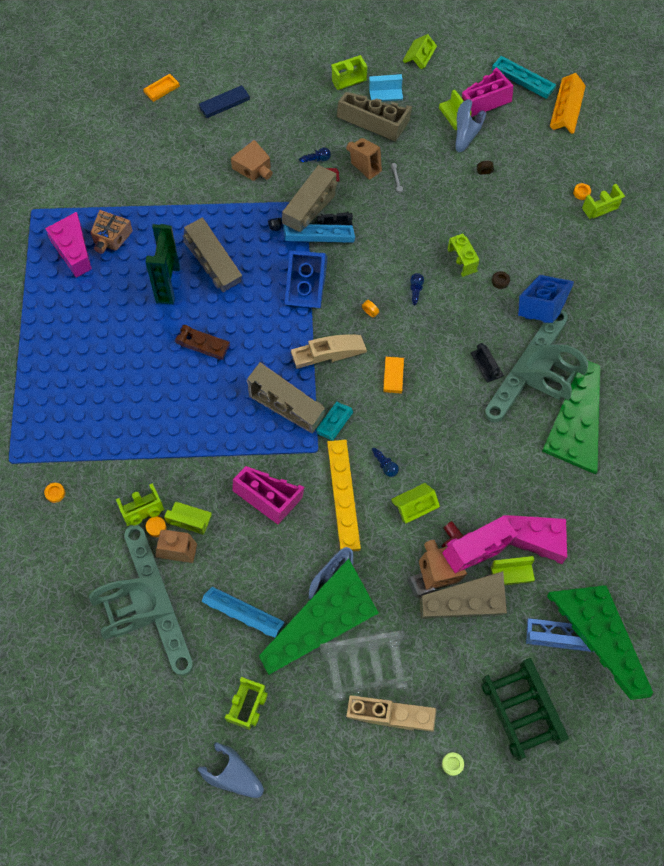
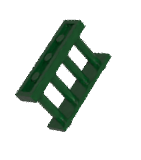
(162, 264)
(537, 692)

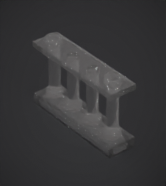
(372, 644)

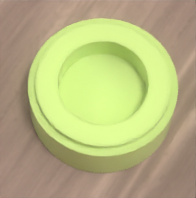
(452, 764)

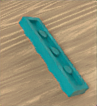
(524, 77)

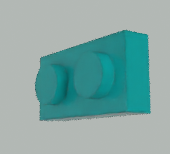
(334, 421)

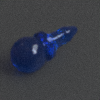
(323, 154)
(416, 281)
(390, 468)

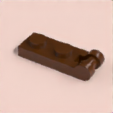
(202, 342)

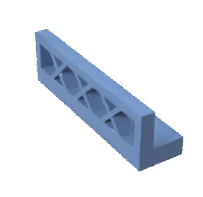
(554, 640)

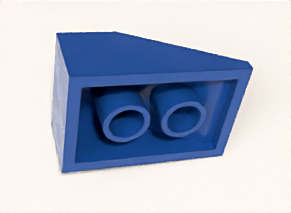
(305, 279)
(544, 298)

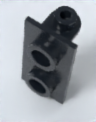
(339, 219)
(486, 363)

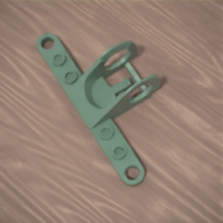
(535, 366)
(148, 600)

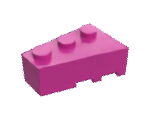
(489, 93)
(70, 243)
(268, 495)
(541, 535)
(480, 544)

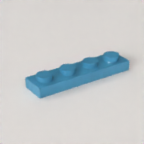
(321, 233)
(243, 612)

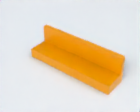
(568, 103)

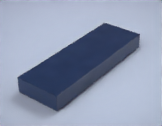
(224, 101)

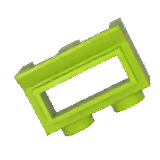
(351, 75)
(606, 203)
(466, 254)
(141, 507)
(238, 701)

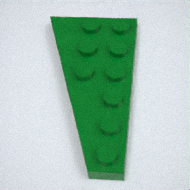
(577, 424)
(331, 612)
(603, 632)

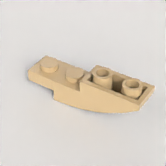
(327, 348)
(391, 714)

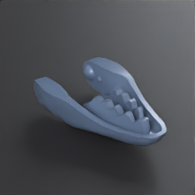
(466, 127)
(330, 569)
(235, 777)

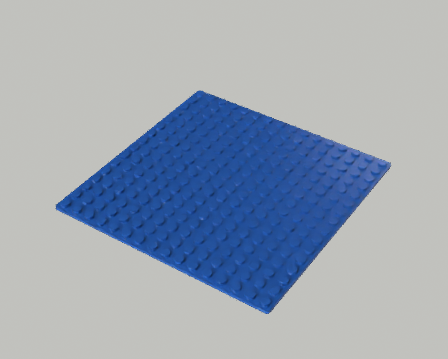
(103, 356)

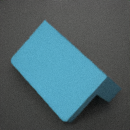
(386, 87)

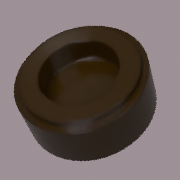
(485, 167)
(500, 280)

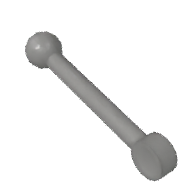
(399, 189)

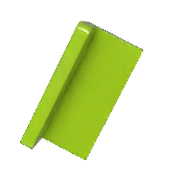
(421, 51)
(450, 108)
(416, 502)
(188, 518)
(515, 570)

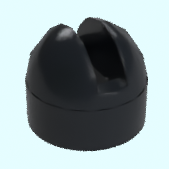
(275, 224)

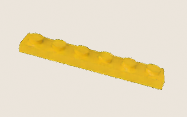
(343, 495)

